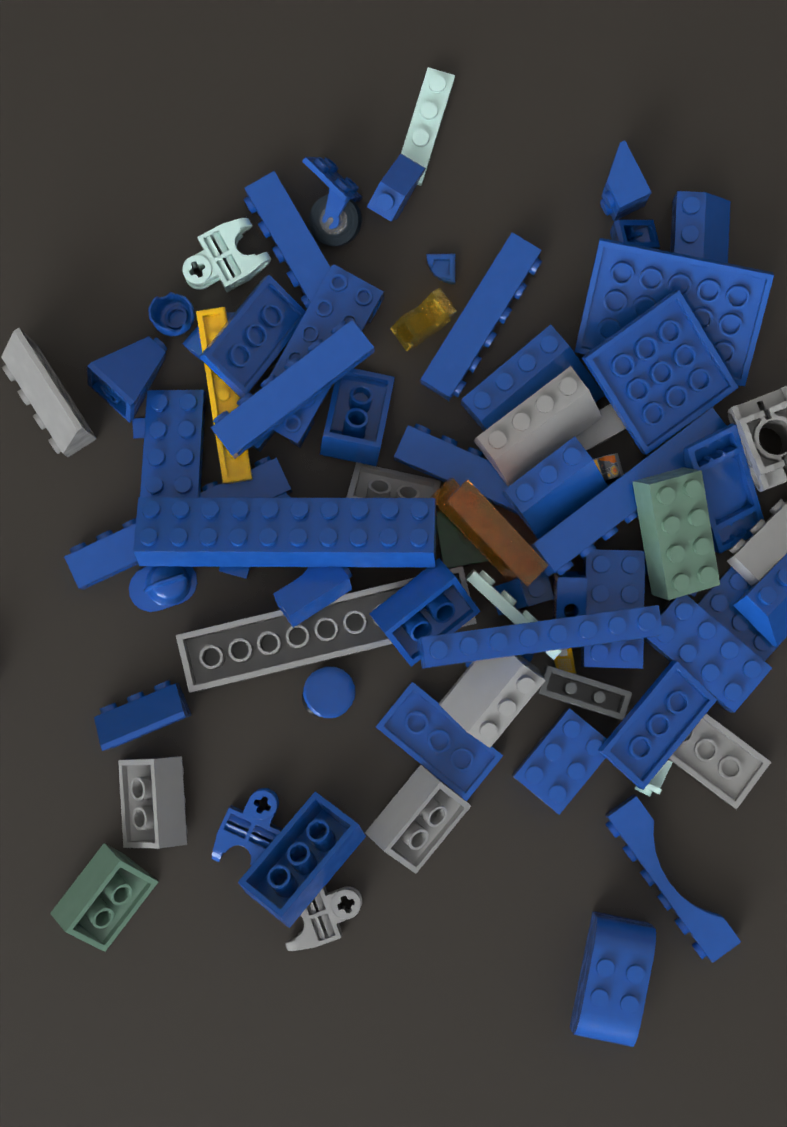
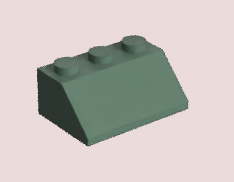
(103, 898)

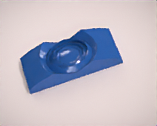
(727, 484)

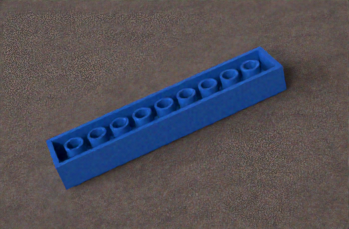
(286, 532)

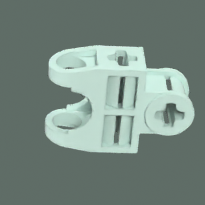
(212, 264)

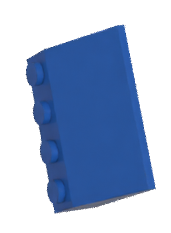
(523, 376)

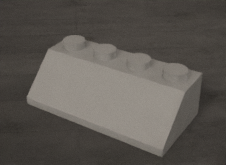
(539, 426)

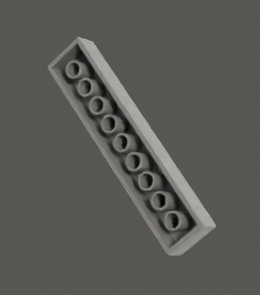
(272, 645)

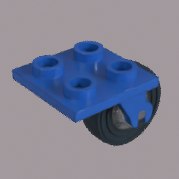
(336, 216)

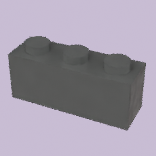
(585, 692)

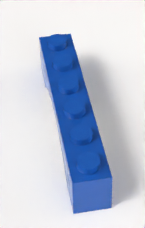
(636, 828)

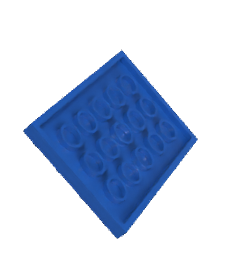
(722, 296)

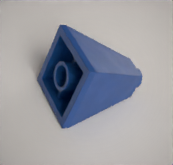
(127, 375)

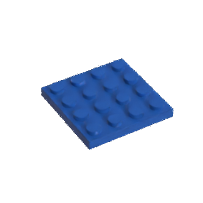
(660, 372)

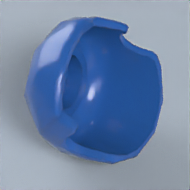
(171, 314)

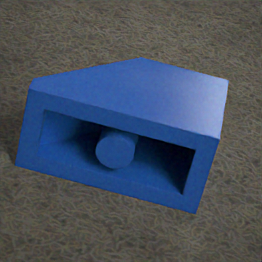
(396, 188)

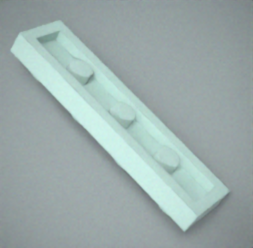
(428, 117)
(502, 601)

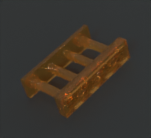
(489, 531)

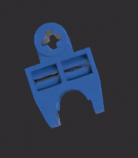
(248, 827)

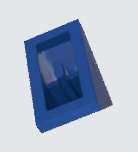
(635, 232)

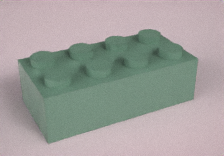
(676, 533)

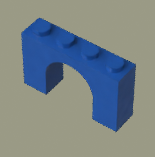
(312, 590)

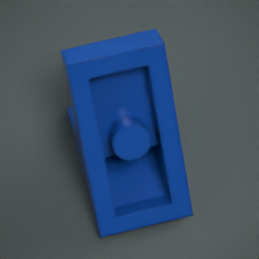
(537, 592)

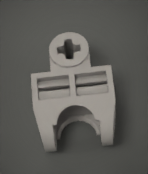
(331, 914)

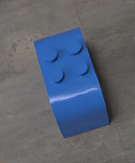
(614, 979)

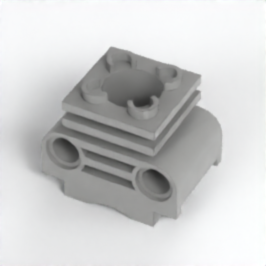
(763, 412)

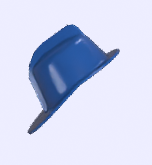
(162, 587)

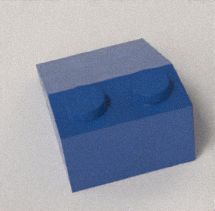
(357, 417)

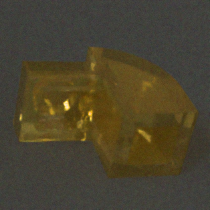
(424, 320)

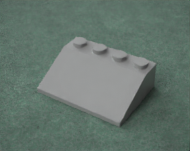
(46, 394)

